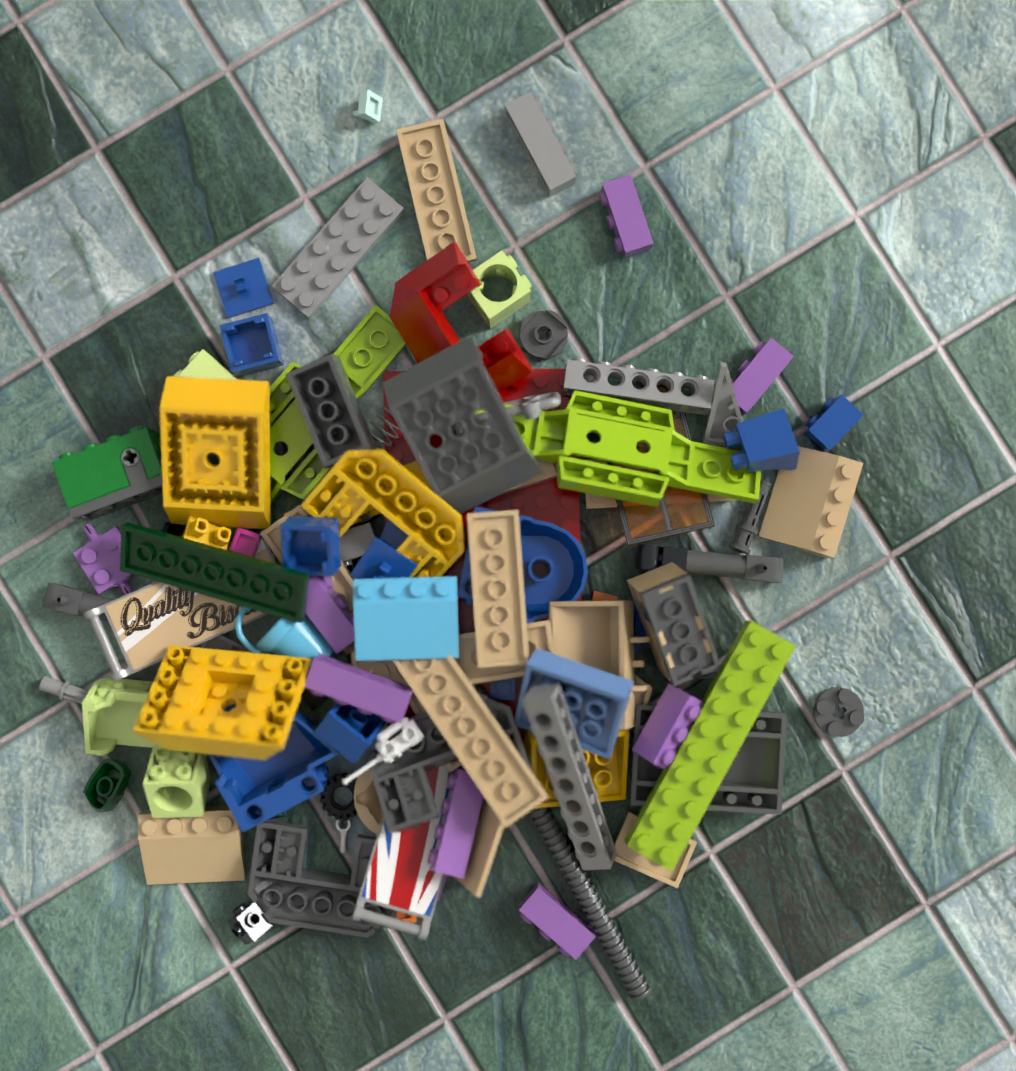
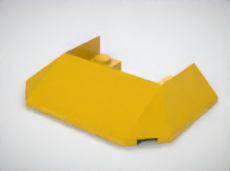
(379, 480)

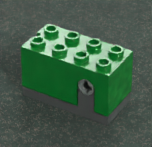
(111, 474)

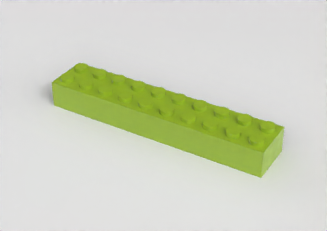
(710, 745)

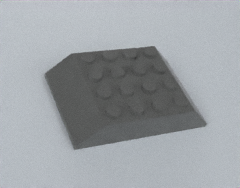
(752, 779)

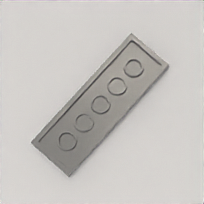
(338, 248)

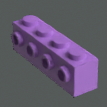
(359, 688)
(457, 825)

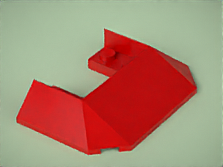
(425, 329)

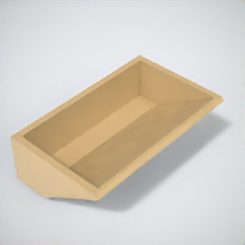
(599, 637)

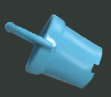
(287, 638)

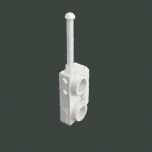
(392, 748)

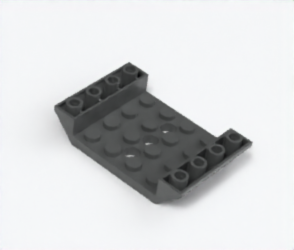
(448, 391)

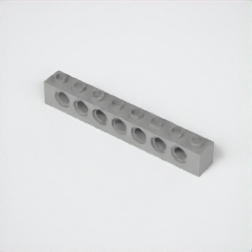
(569, 776)

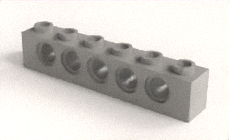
(699, 385)

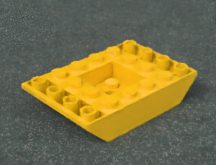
(221, 419)
(199, 683)

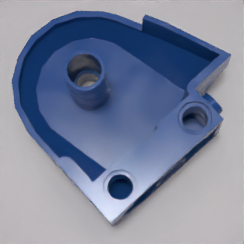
(547, 545)
(267, 787)

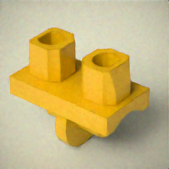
(206, 533)

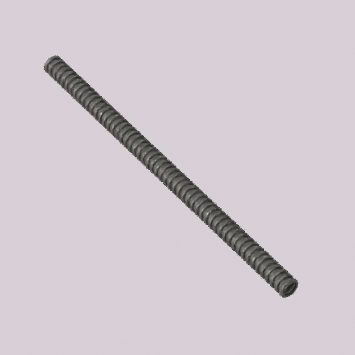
(588, 899)

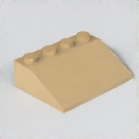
(811, 502)
(192, 847)
(482, 850)

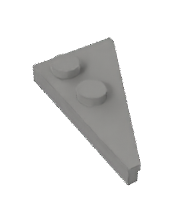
(724, 411)

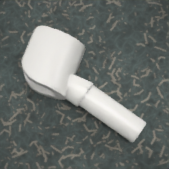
(343, 834)

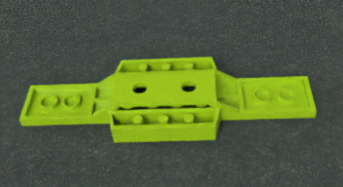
(365, 358)
(620, 427)

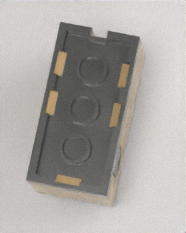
(674, 623)

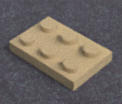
(646, 866)

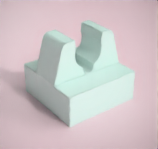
(369, 106)

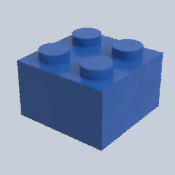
(349, 730)

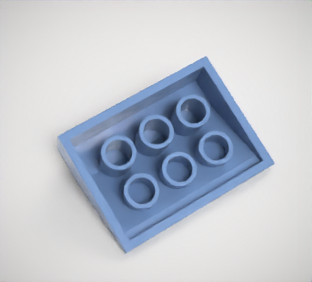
(592, 697)

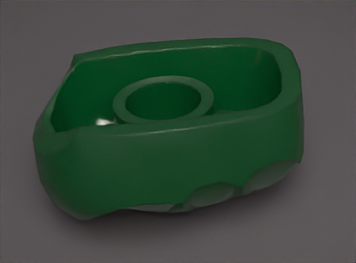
(107, 785)

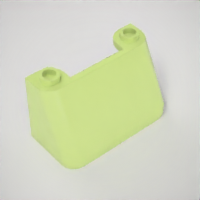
(111, 714)

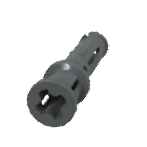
(747, 528)

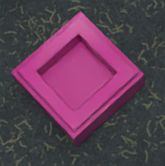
(245, 542)

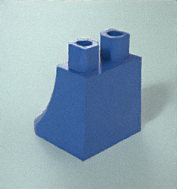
(764, 443)

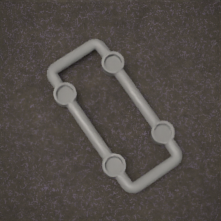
(527, 406)

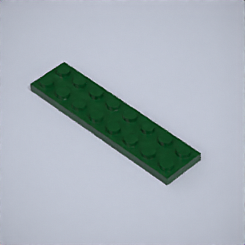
(214, 572)

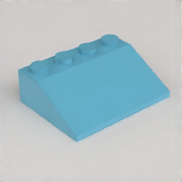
(406, 618)

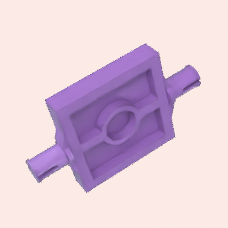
(102, 560)

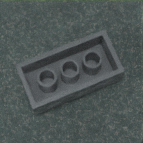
(330, 409)

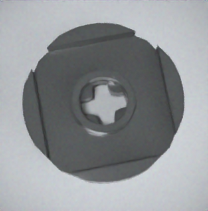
(544, 348)
(852, 716)

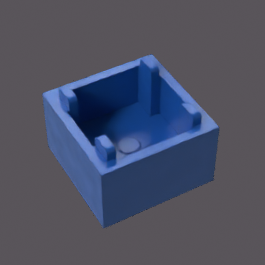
(251, 345)
(311, 545)

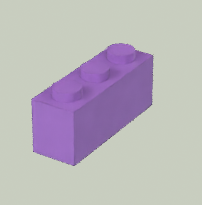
(626, 216)
(759, 373)
(330, 613)
(667, 726)
(556, 921)

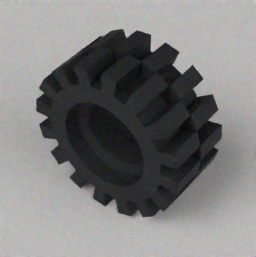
(329, 802)

